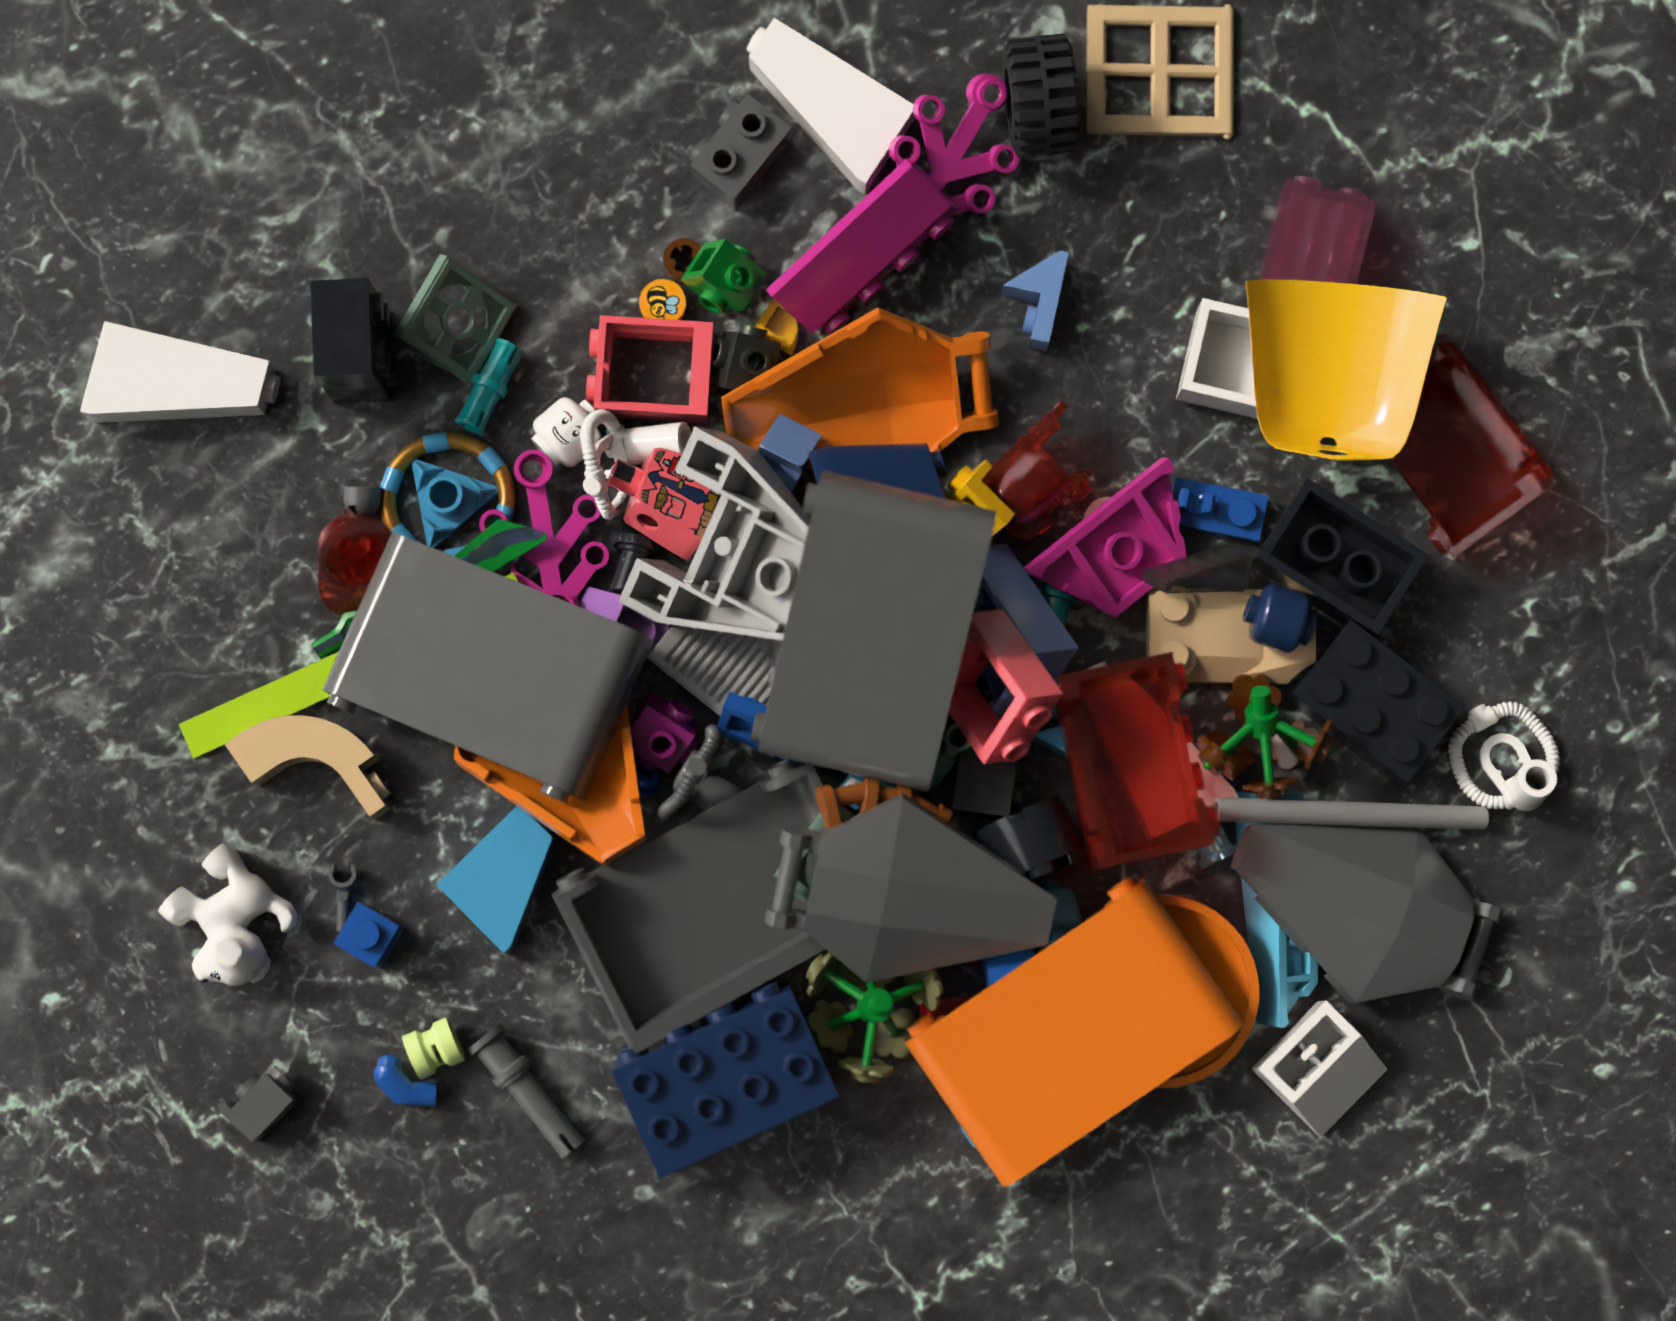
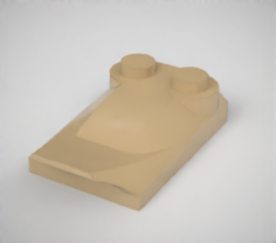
(1212, 639)

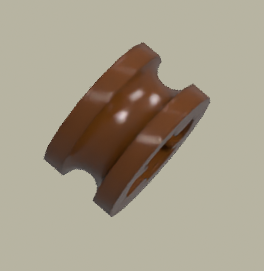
(674, 247)

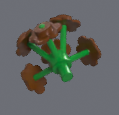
(1257, 711)

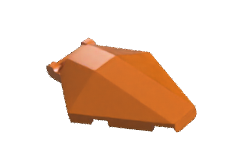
(870, 386)
(601, 825)

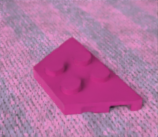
(1112, 546)

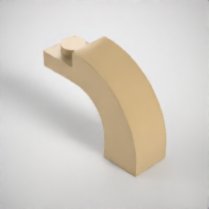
(289, 740)

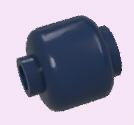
(1280, 618)

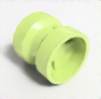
(422, 1049)

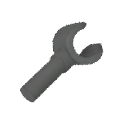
(343, 893)

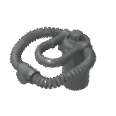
(696, 783)

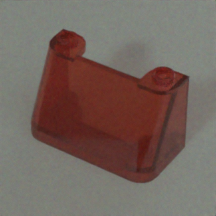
(1467, 454)

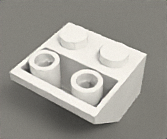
(1320, 1067)

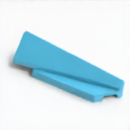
(1281, 966)

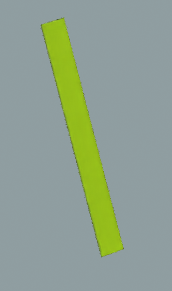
(270, 701)

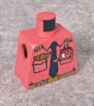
(664, 502)

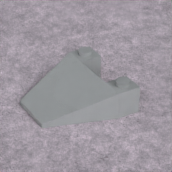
(746, 557)

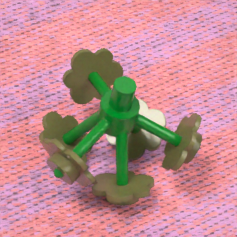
(875, 1006)

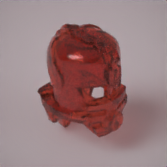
(1030, 477)

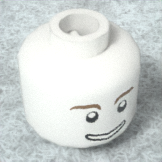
(560, 430)

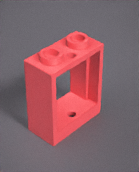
(652, 329)
(998, 640)

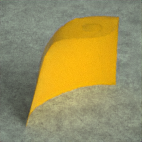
(1343, 363)

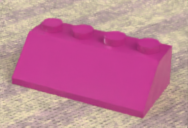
(864, 249)

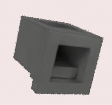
(261, 1104)

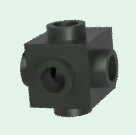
(742, 356)

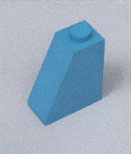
(501, 877)

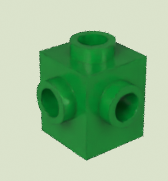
(724, 277)

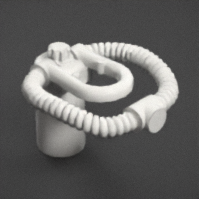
(628, 445)
(1532, 781)

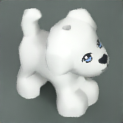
(231, 951)

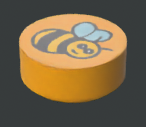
(662, 300)

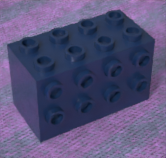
(723, 1078)

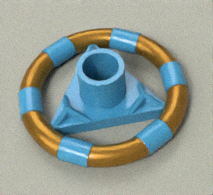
(443, 495)

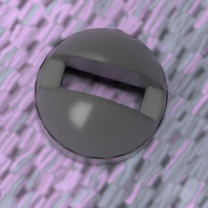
(363, 499)

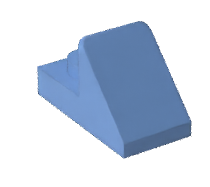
(1040, 286)
(787, 449)

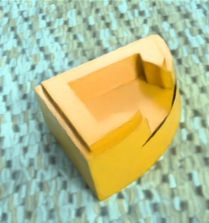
(780, 326)

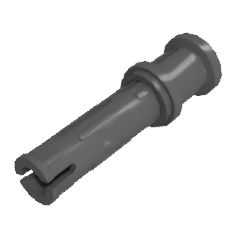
(512, 1072)

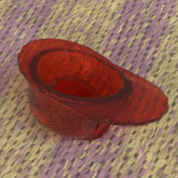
(347, 559)

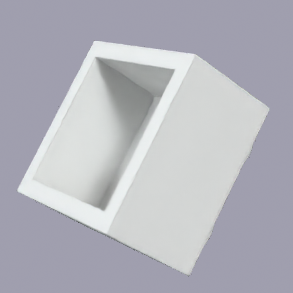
(1219, 360)

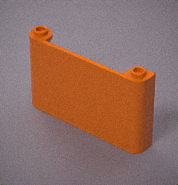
(1074, 1033)

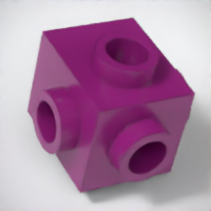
(662, 733)

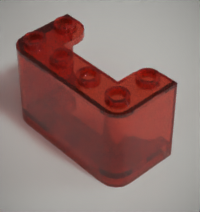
(1133, 762)

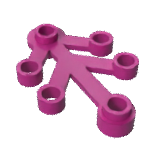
(947, 162)
(552, 551)

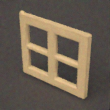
(1160, 71)

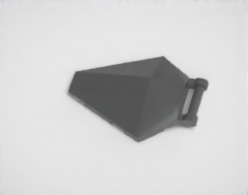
(907, 894)
(1369, 906)

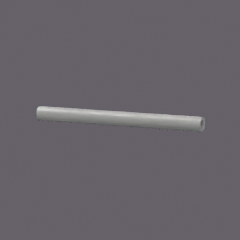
(1351, 813)

